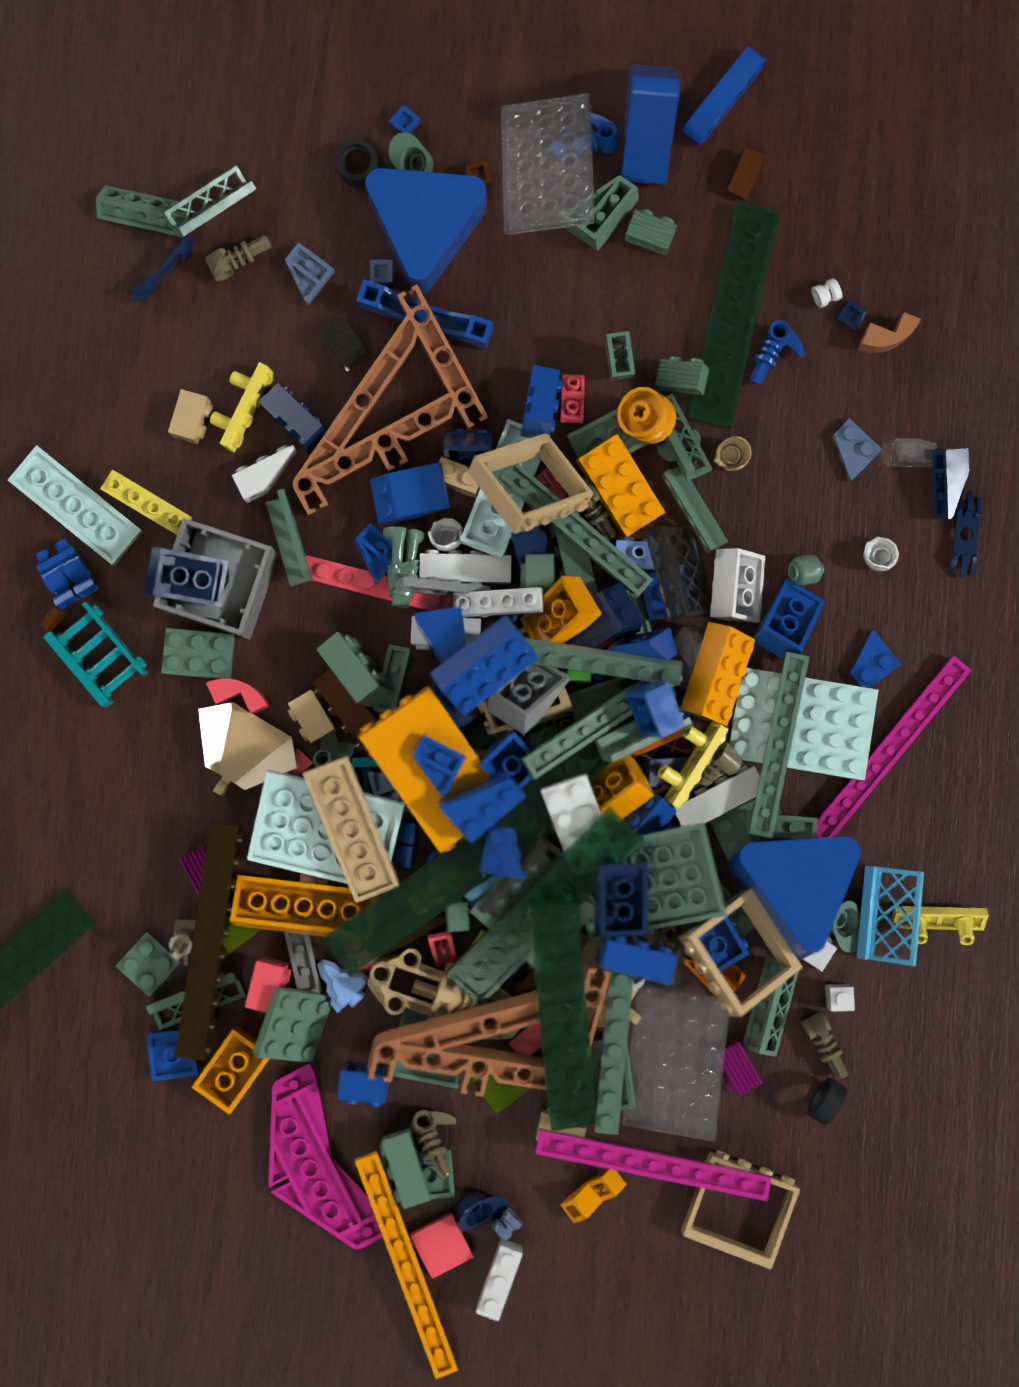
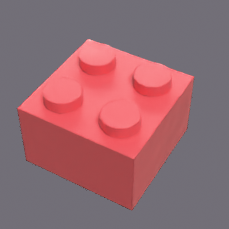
(266, 976)

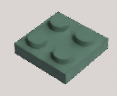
(148, 964)

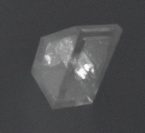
(912, 452)

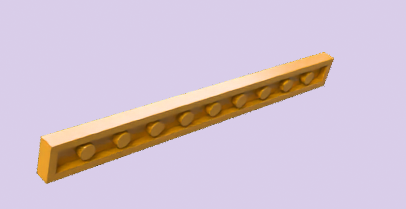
(406, 1264)

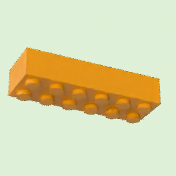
(292, 906)

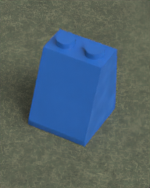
(442, 631)

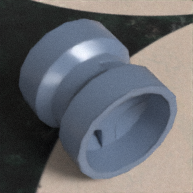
(506, 1224)

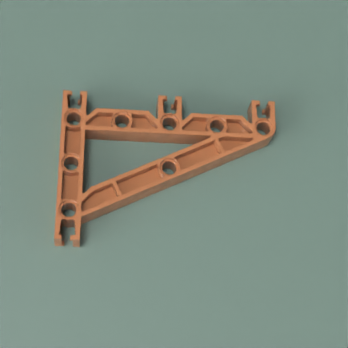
(323, 462)
(449, 1032)

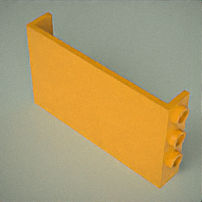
(392, 745)

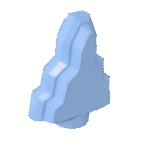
(340, 987)

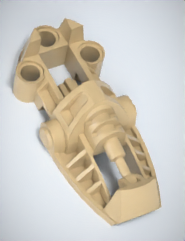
(445, 997)

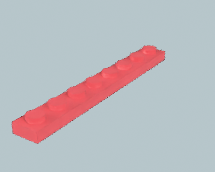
(362, 582)

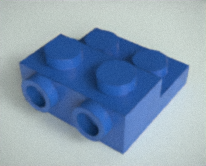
(724, 943)

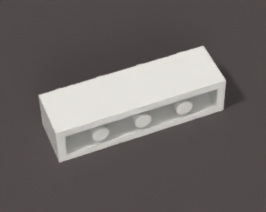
(466, 567)
(720, 798)

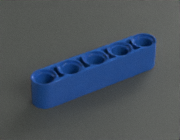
(724, 95)

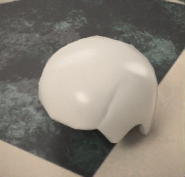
(445, 534)
(880, 554)

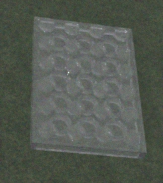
(547, 164)
(677, 1063)

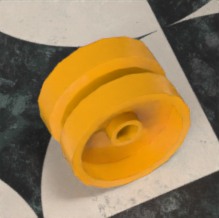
(646, 415)

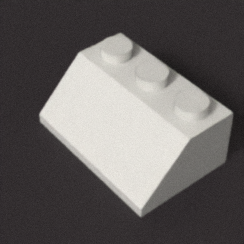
(737, 585)

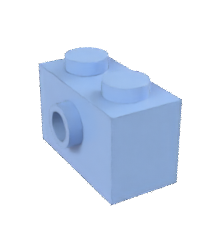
(637, 552)

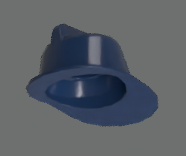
(479, 1210)

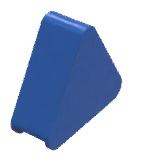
(649, 123)
(425, 217)
(799, 885)

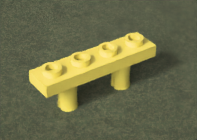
(243, 415)
(144, 502)
(690, 775)
(946, 918)

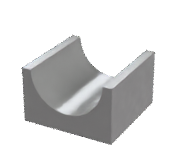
(245, 582)

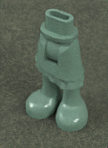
(398, 568)

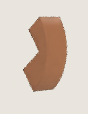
(879, 339)

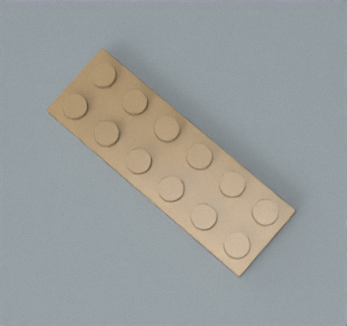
(351, 829)

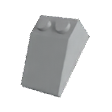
(527, 696)

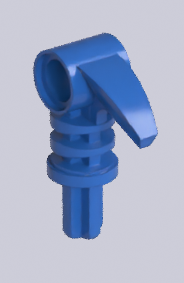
(605, 136)
(771, 347)

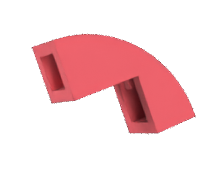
(227, 689)

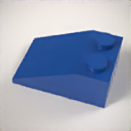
(409, 494)
(789, 620)

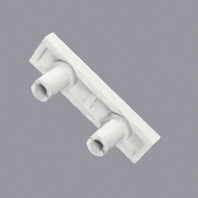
(499, 602)

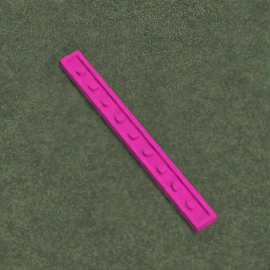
(892, 747)
(653, 1164)

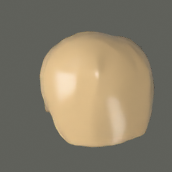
(733, 453)

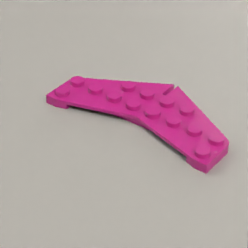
(303, 1155)

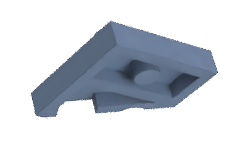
(855, 448)

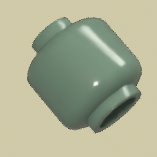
(806, 570)

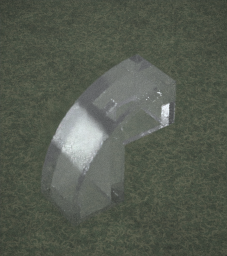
(688, 645)

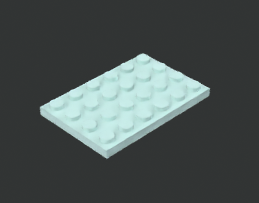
(830, 727)
(293, 835)

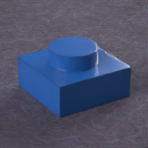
(404, 120)

